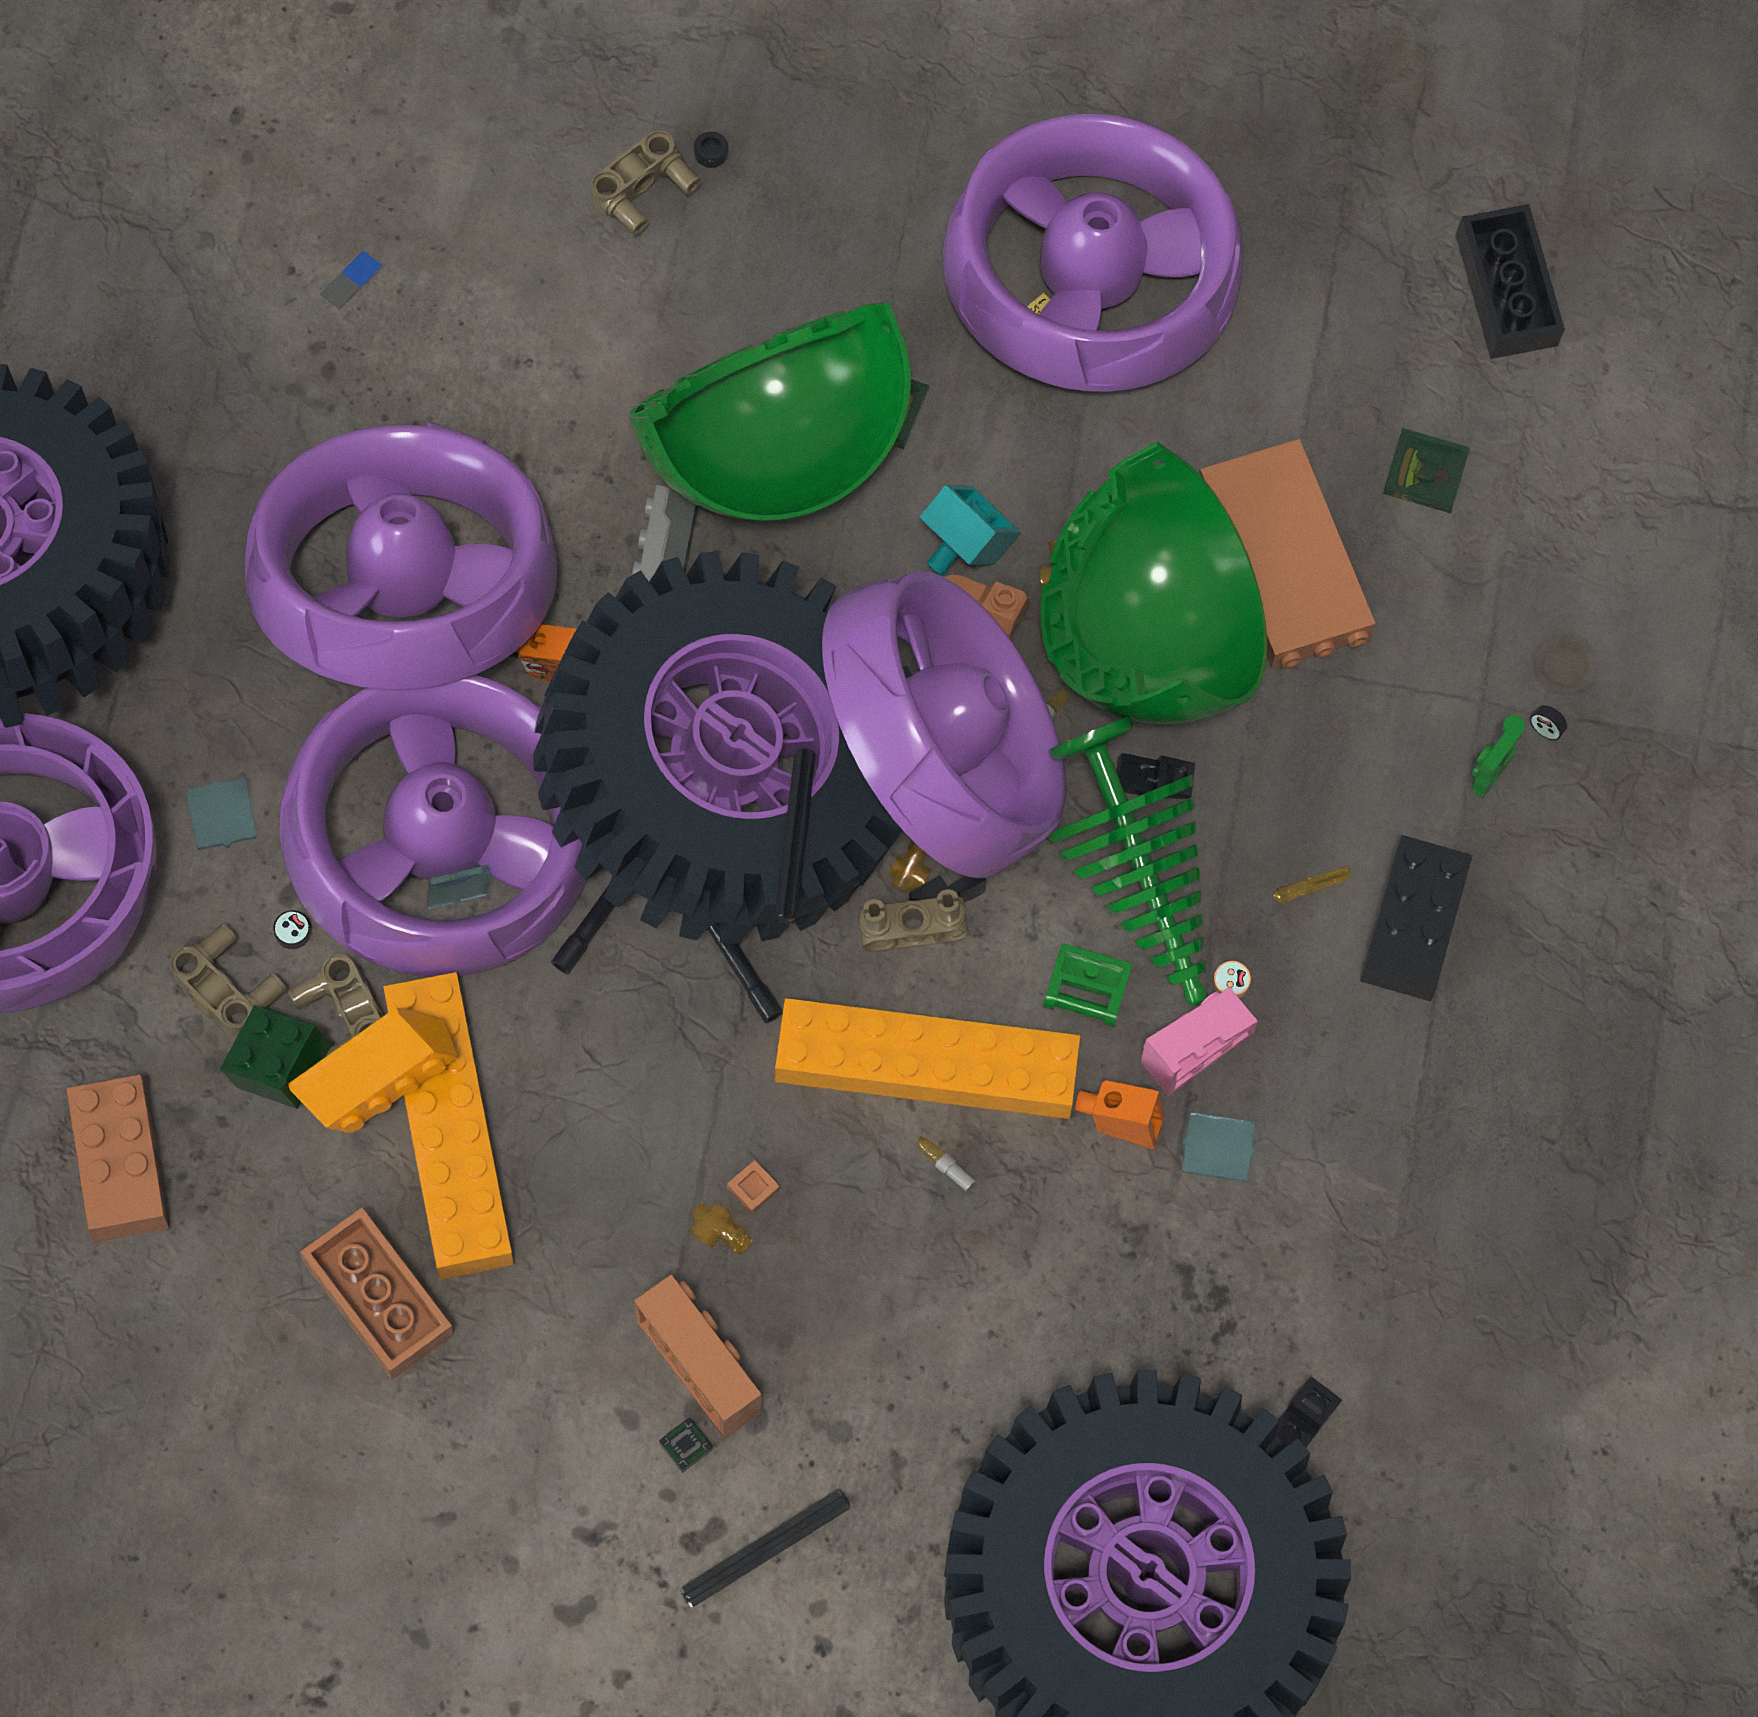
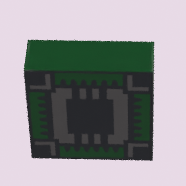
(685, 1445)

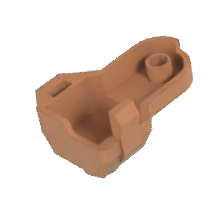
(1001, 601)

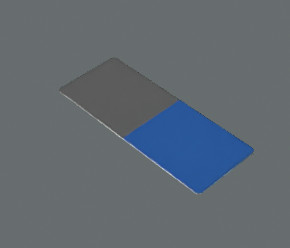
(350, 280)

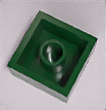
(272, 1054)

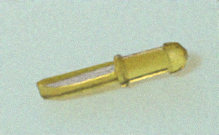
(1308, 885)

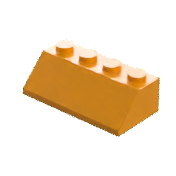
(375, 1069)

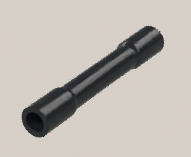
(578, 942)
(757, 991)

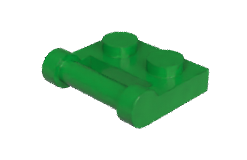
(1495, 759)
(1092, 974)

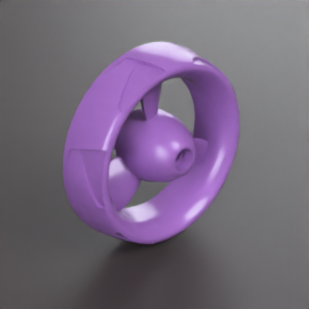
(1096, 252)
(402, 558)
(961, 741)
(432, 827)
(86, 844)

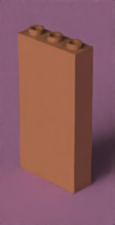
(1296, 554)

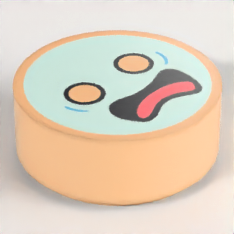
(1233, 976)

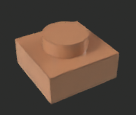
(753, 1187)

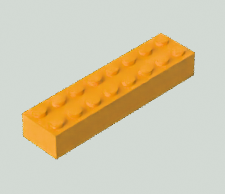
(927, 1058)
(454, 1142)

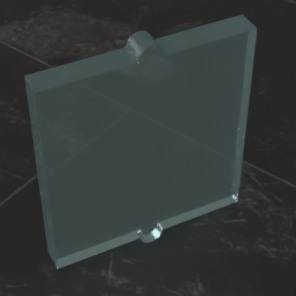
(221, 814)
(458, 886)
(1218, 1147)

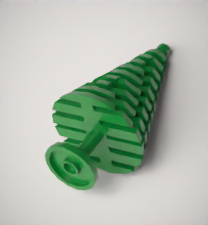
(1137, 851)

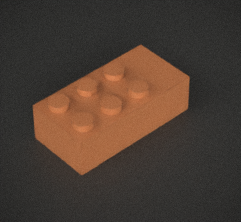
(117, 1158)
(376, 1293)
(698, 1355)

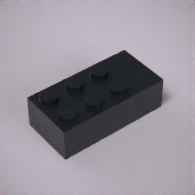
(1510, 281)
(1416, 918)

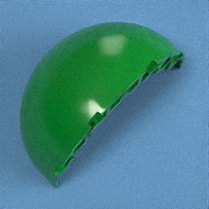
(784, 420)
(1154, 597)

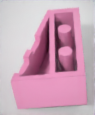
(1197, 1040)

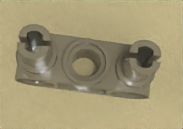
(635, 173)
(884, 926)
(213, 989)
(351, 996)

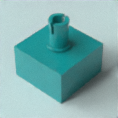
(968, 527)

